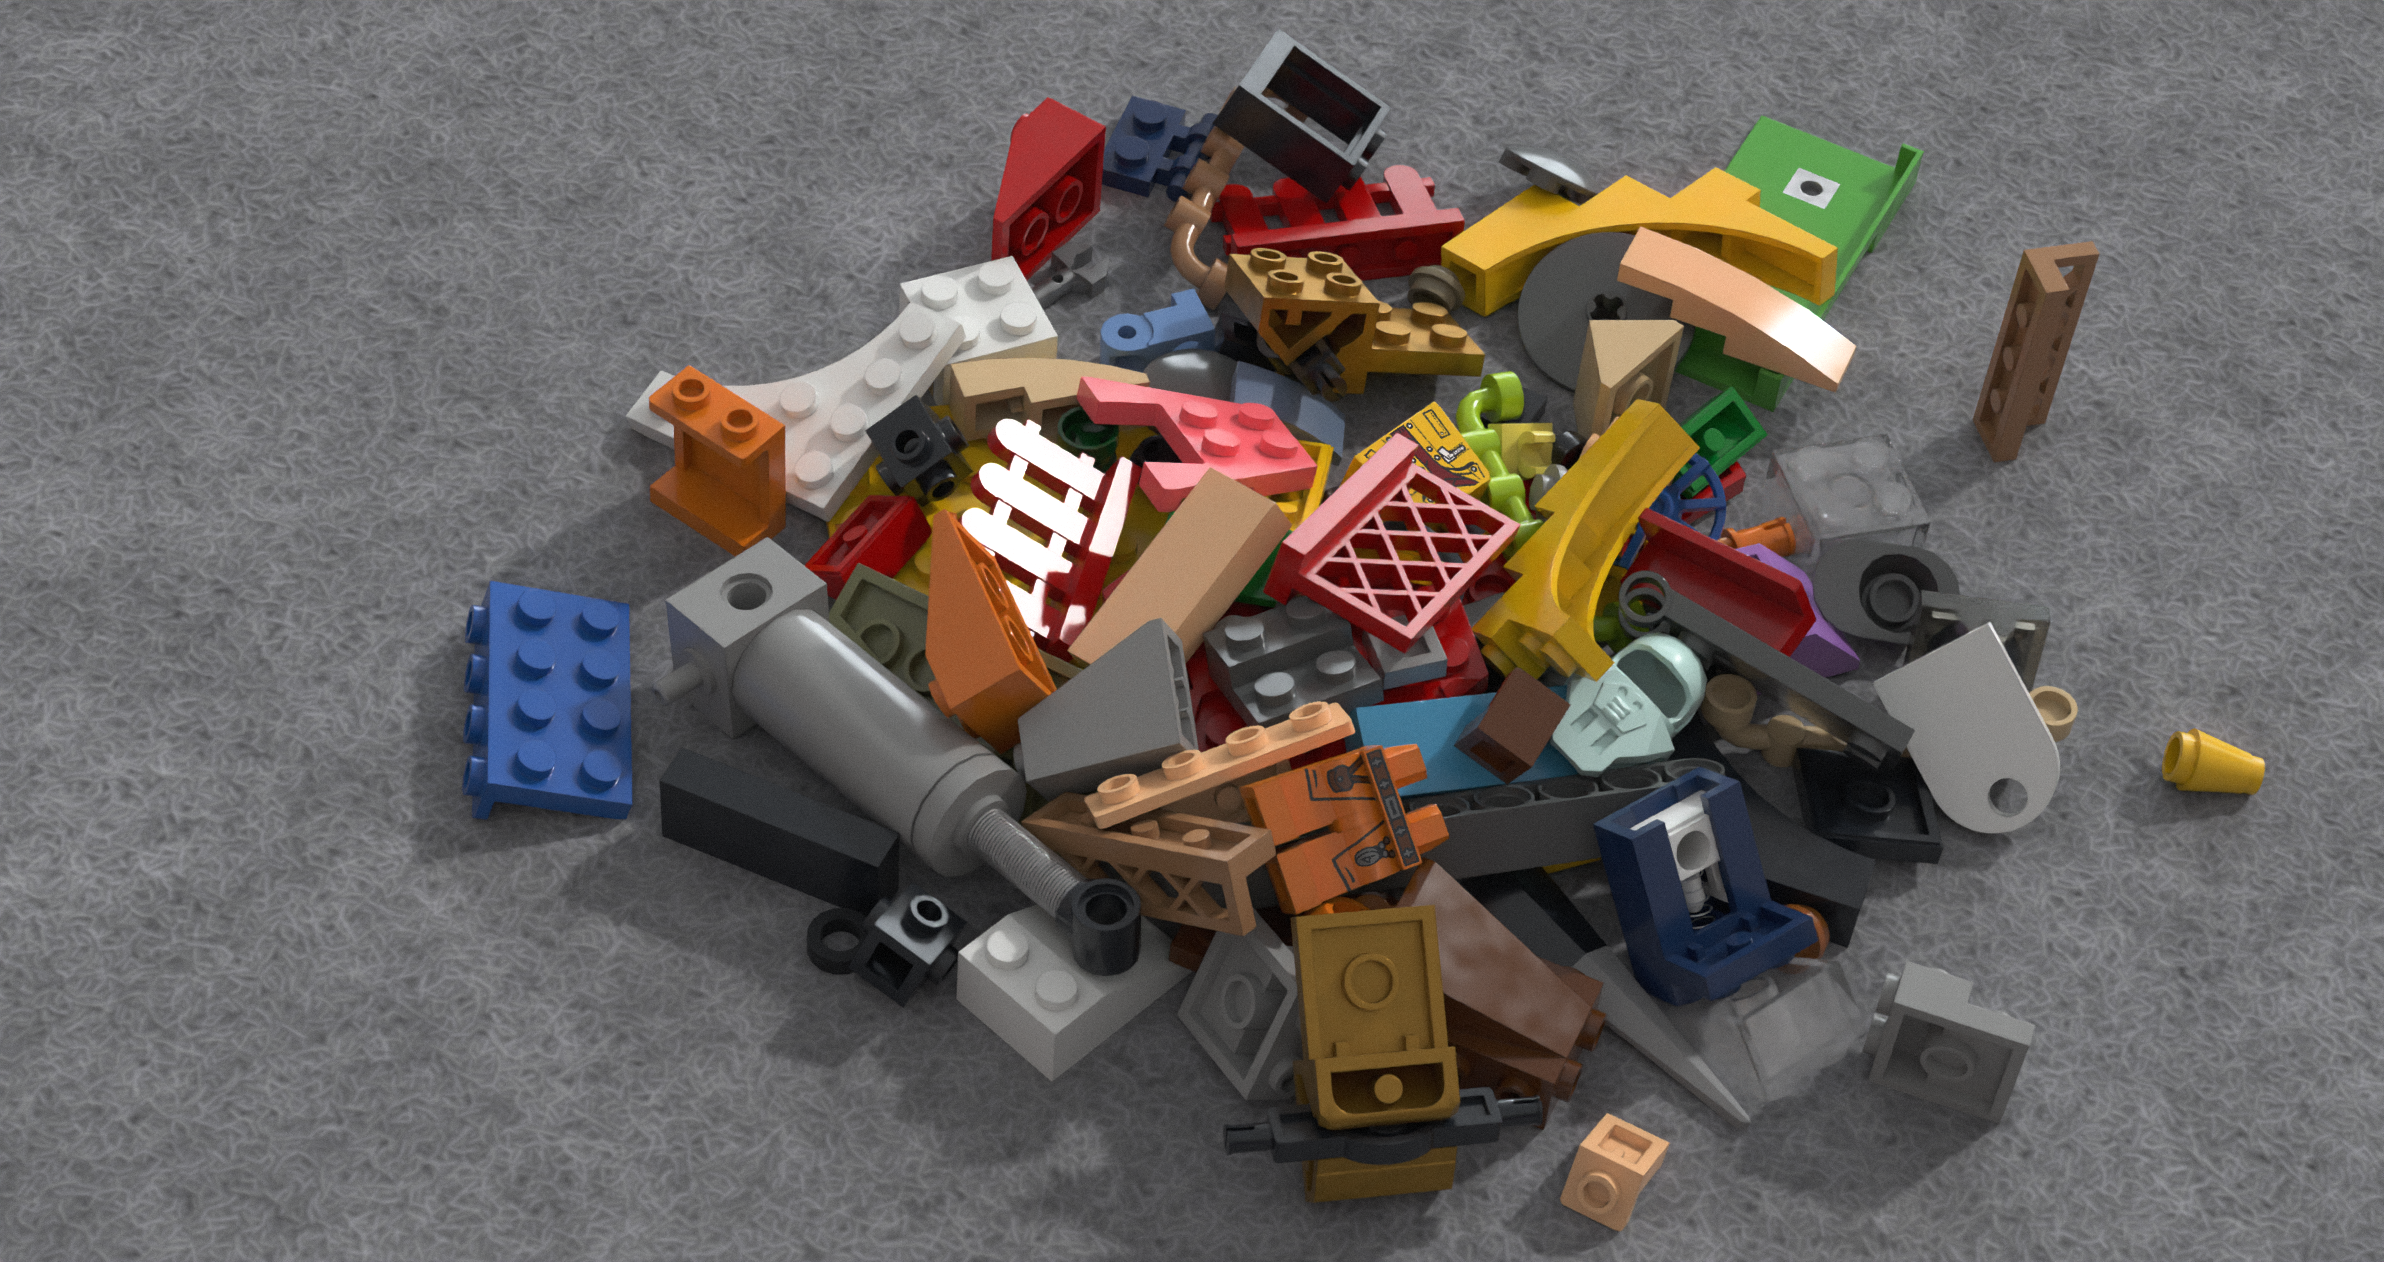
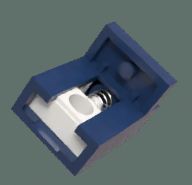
(1695, 891)

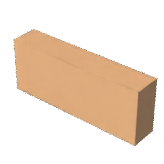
(1190, 567)

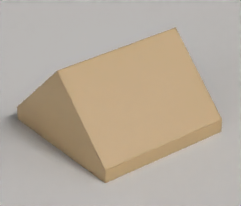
(1621, 365)

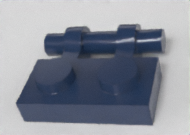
(1142, 146)

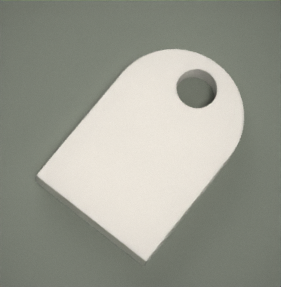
(1973, 729)

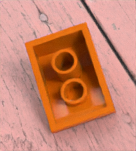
(979, 640)

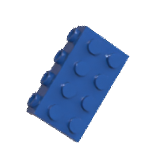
(548, 703)

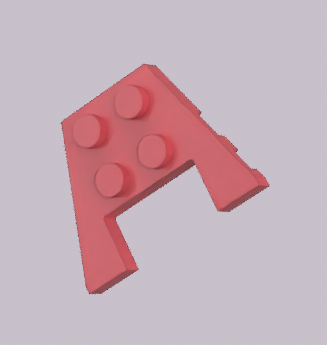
(1204, 432)

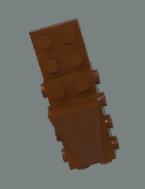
(1506, 1010)

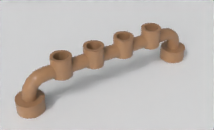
(1190, 216)

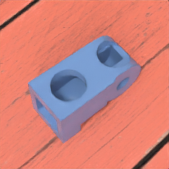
(1137, 340)

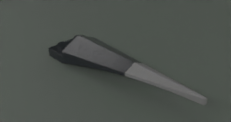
(1555, 930)

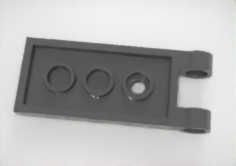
(1869, 732)

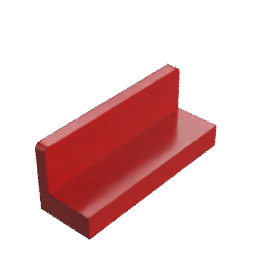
(1724, 582)

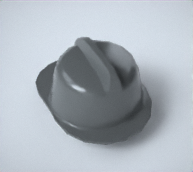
(1876, 587)

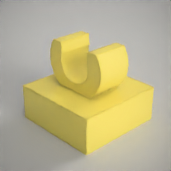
(1525, 447)

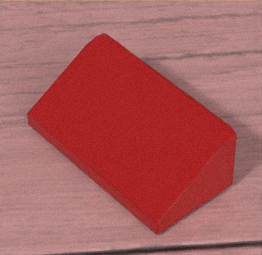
(877, 534)

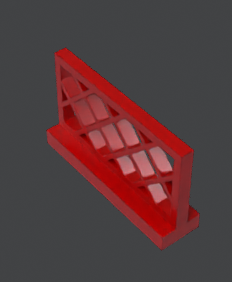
(1354, 520)

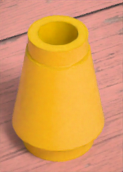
(2210, 765)

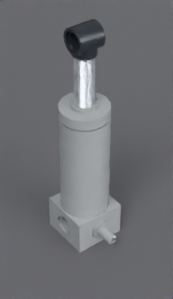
(761, 651)

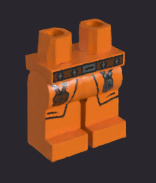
(1364, 817)

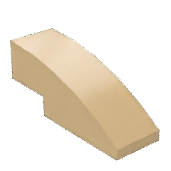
(1024, 390)

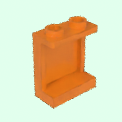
(726, 463)

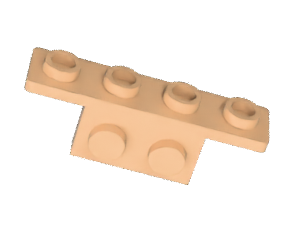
(1210, 780)

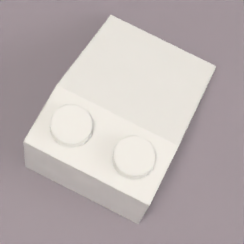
(1042, 1002)

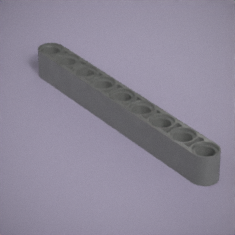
(1505, 826)

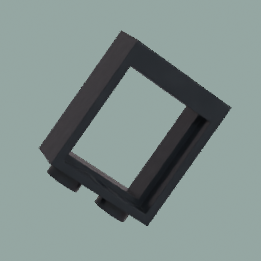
(1321, 95)

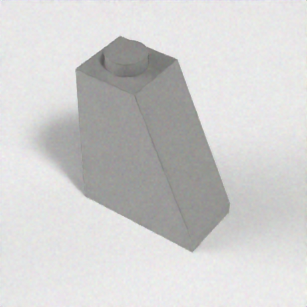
(1110, 717)

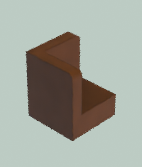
(1513, 727)

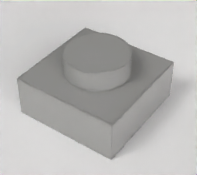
(1421, 663)

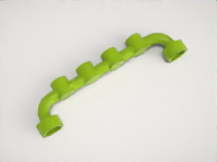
(1503, 400)

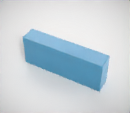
(1435, 729)

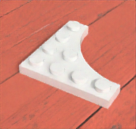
(834, 406)

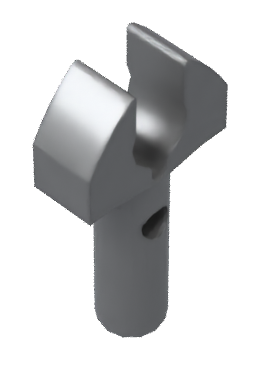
(1070, 276)

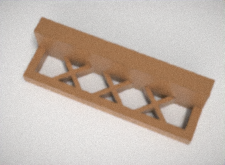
(2032, 344)
(1175, 844)

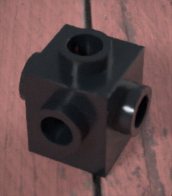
(920, 452)
(908, 944)

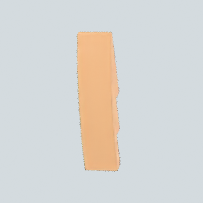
(1754, 317)

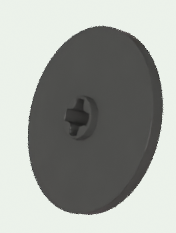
(1565, 295)

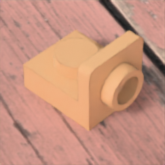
(1612, 1171)

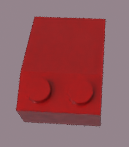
(1047, 184)

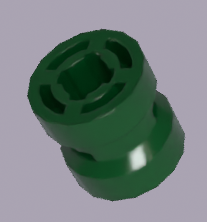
(1079, 433)

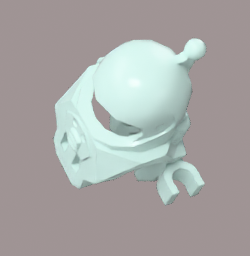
(1632, 707)

